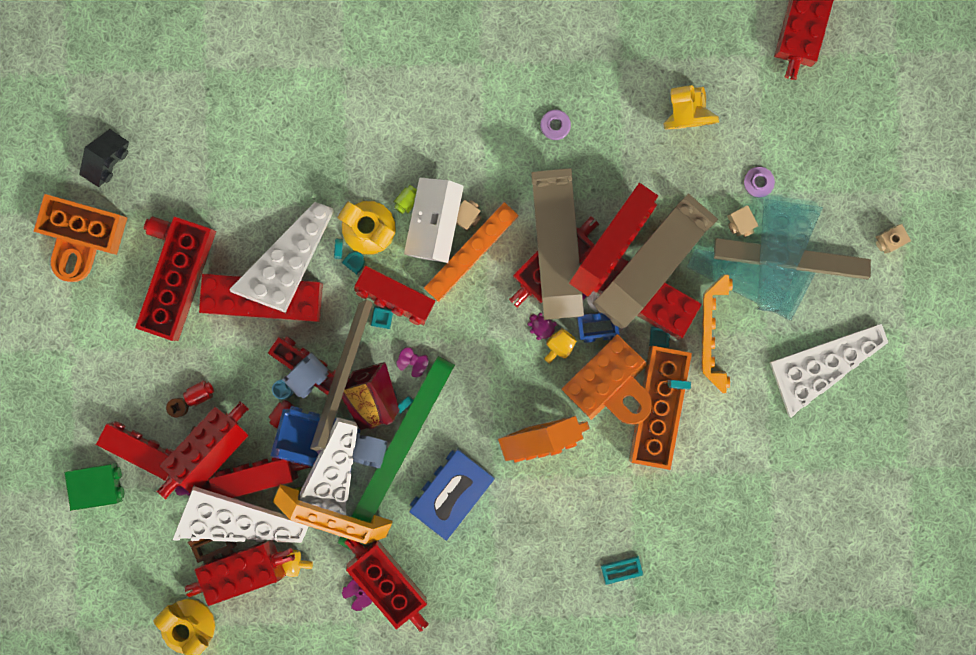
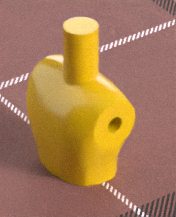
(560, 344)
(292, 568)

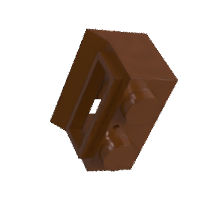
(195, 546)

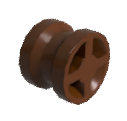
(181, 408)

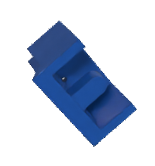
(590, 336)

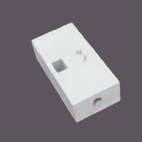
(433, 219)

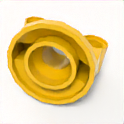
(689, 108)
(372, 242)
(194, 616)

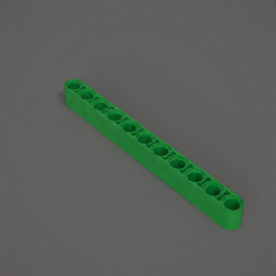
(402, 442)

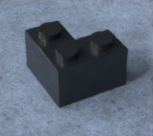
(101, 157)

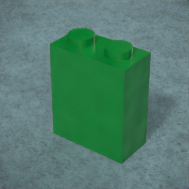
(94, 486)

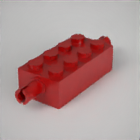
(802, 33)
(529, 274)
(203, 450)
(249, 479)
(240, 572)
(386, 584)

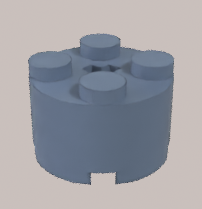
(305, 375)
(369, 451)

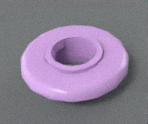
(557, 115)
(750, 185)

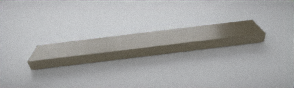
(810, 261)
(341, 376)

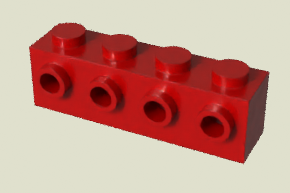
(394, 295)
(290, 355)
(134, 448)

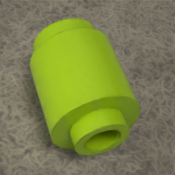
(405, 200)

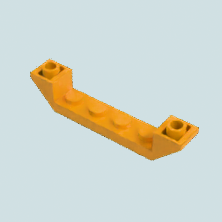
(720, 287)
(330, 521)

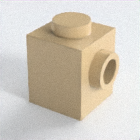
(468, 215)
(742, 222)
(892, 239)

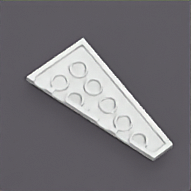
(282, 266)
(816, 369)
(331, 475)
(228, 519)

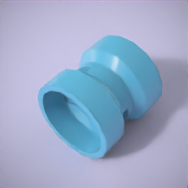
(280, 391)

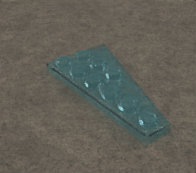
(783, 242)
(746, 279)

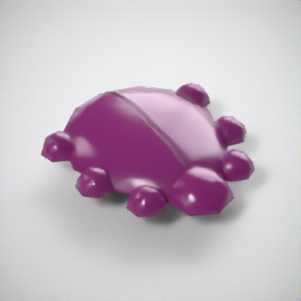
(541, 328)

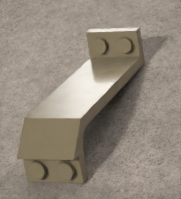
(557, 243)
(654, 262)

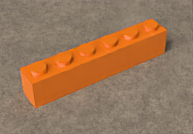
(471, 252)

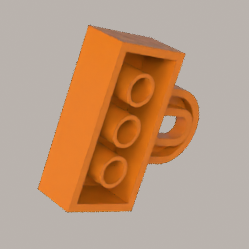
(78, 231)
(608, 381)
(542, 439)

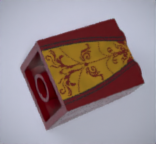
(371, 396)

